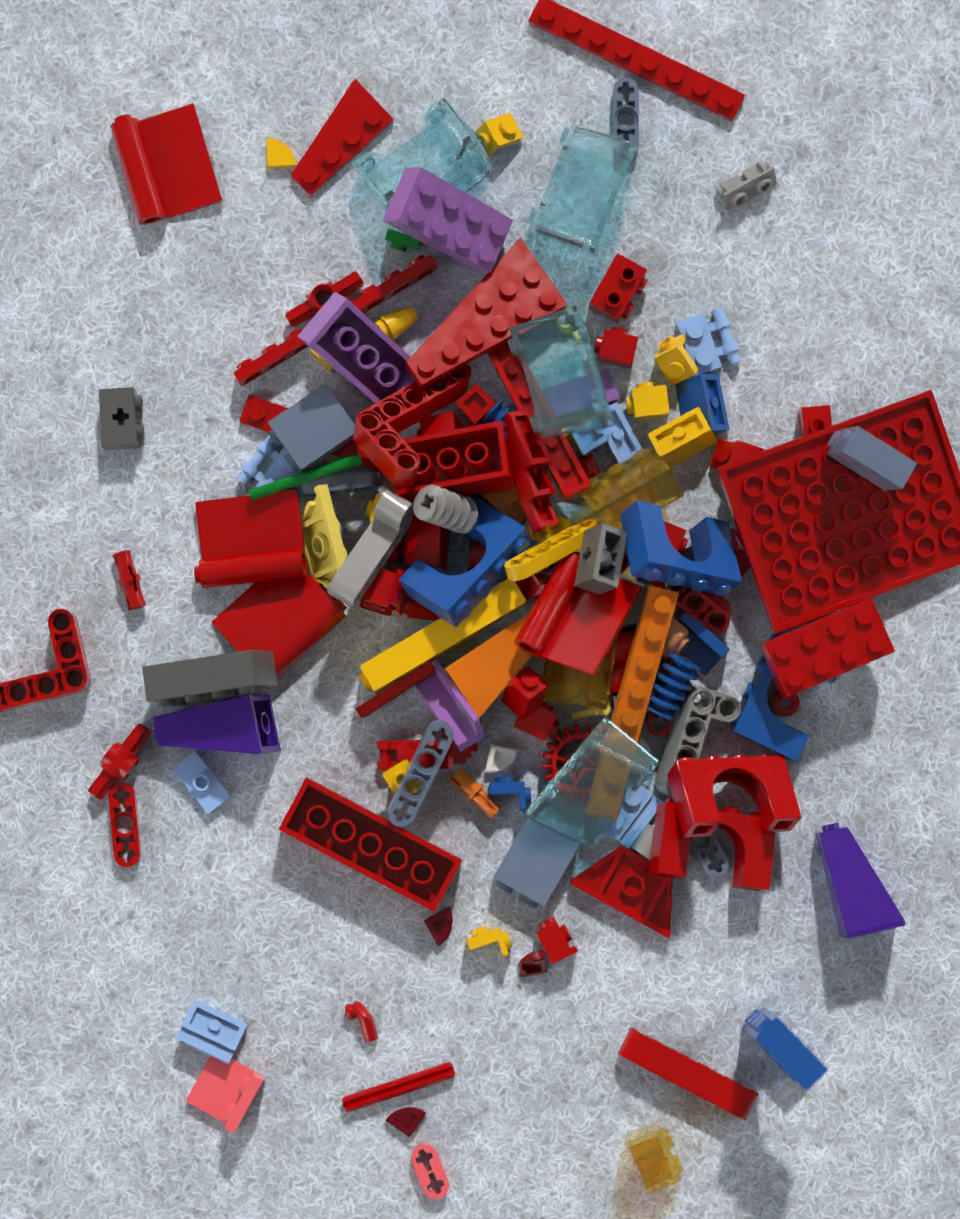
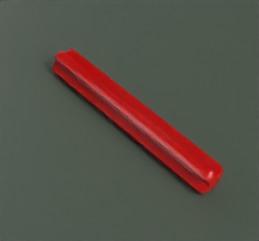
(398, 1087)

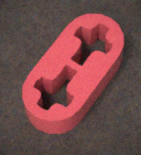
(423, 1173)

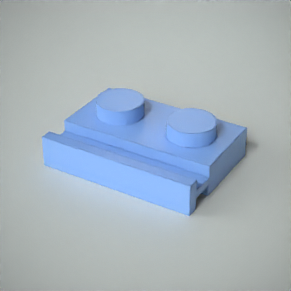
(633, 817)
(211, 1031)

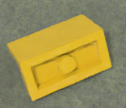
(683, 437)

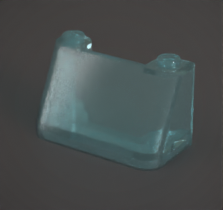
(444, 149)
(582, 188)
(561, 374)
(593, 785)

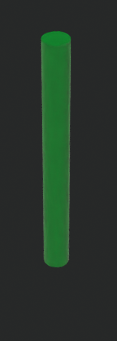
(305, 477)

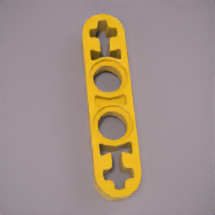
(547, 551)

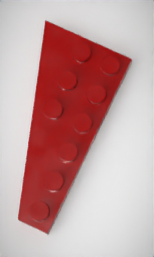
(504, 298)

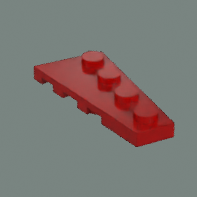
(343, 136)

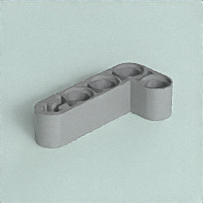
(373, 549)
(693, 741)

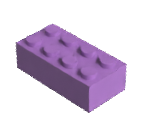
(447, 219)
(357, 349)

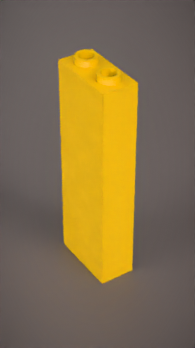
(439, 638)

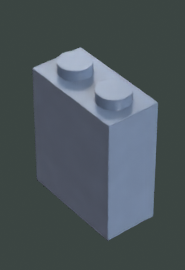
(312, 429)
(870, 458)
(535, 863)

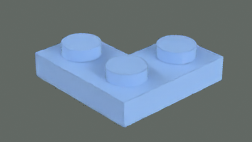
(618, 439)

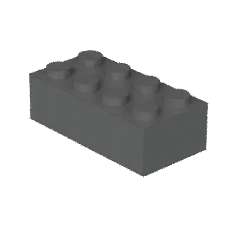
(210, 678)

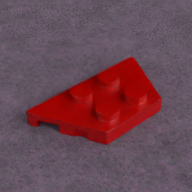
(625, 884)

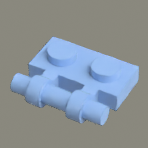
(700, 343)
(278, 470)

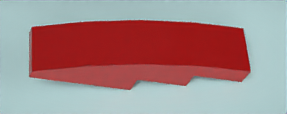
(528, 466)

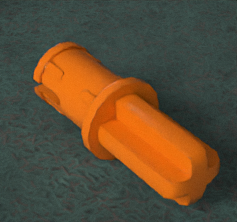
(475, 793)

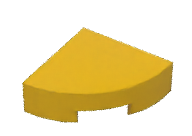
(279, 154)

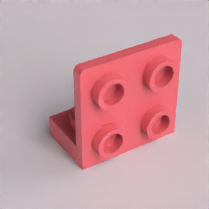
(225, 1091)

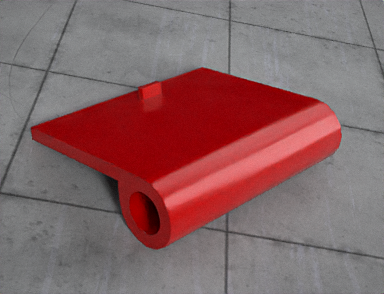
(166, 164)
(250, 540)
(280, 618)
(573, 623)

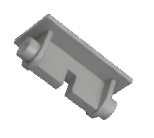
(758, 180)

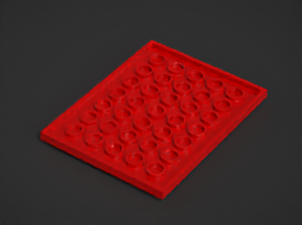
(831, 536)

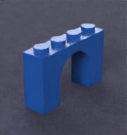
(655, 559)
(457, 595)
(760, 725)
(784, 1048)

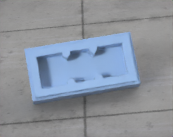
(202, 782)

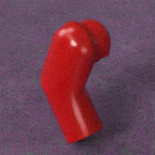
(366, 1021)

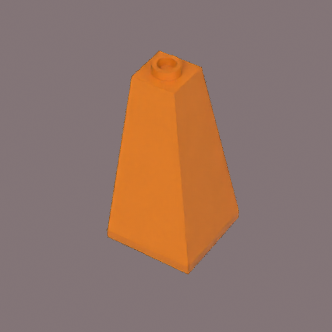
(486, 669)

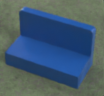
(706, 393)
(704, 646)

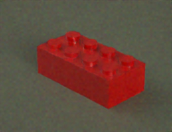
(462, 461)
(827, 648)

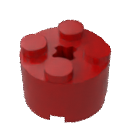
(385, 593)

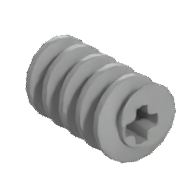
(445, 509)

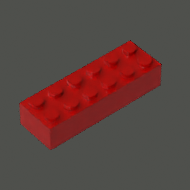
(370, 844)

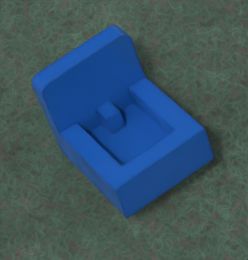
(505, 785)

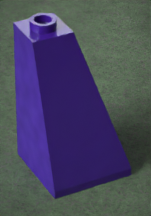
(229, 725)
(854, 888)

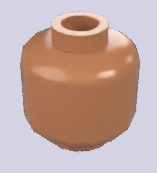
(677, 639)

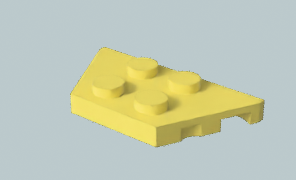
(322, 537)

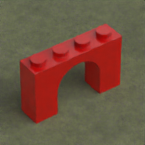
(761, 776)
(751, 845)

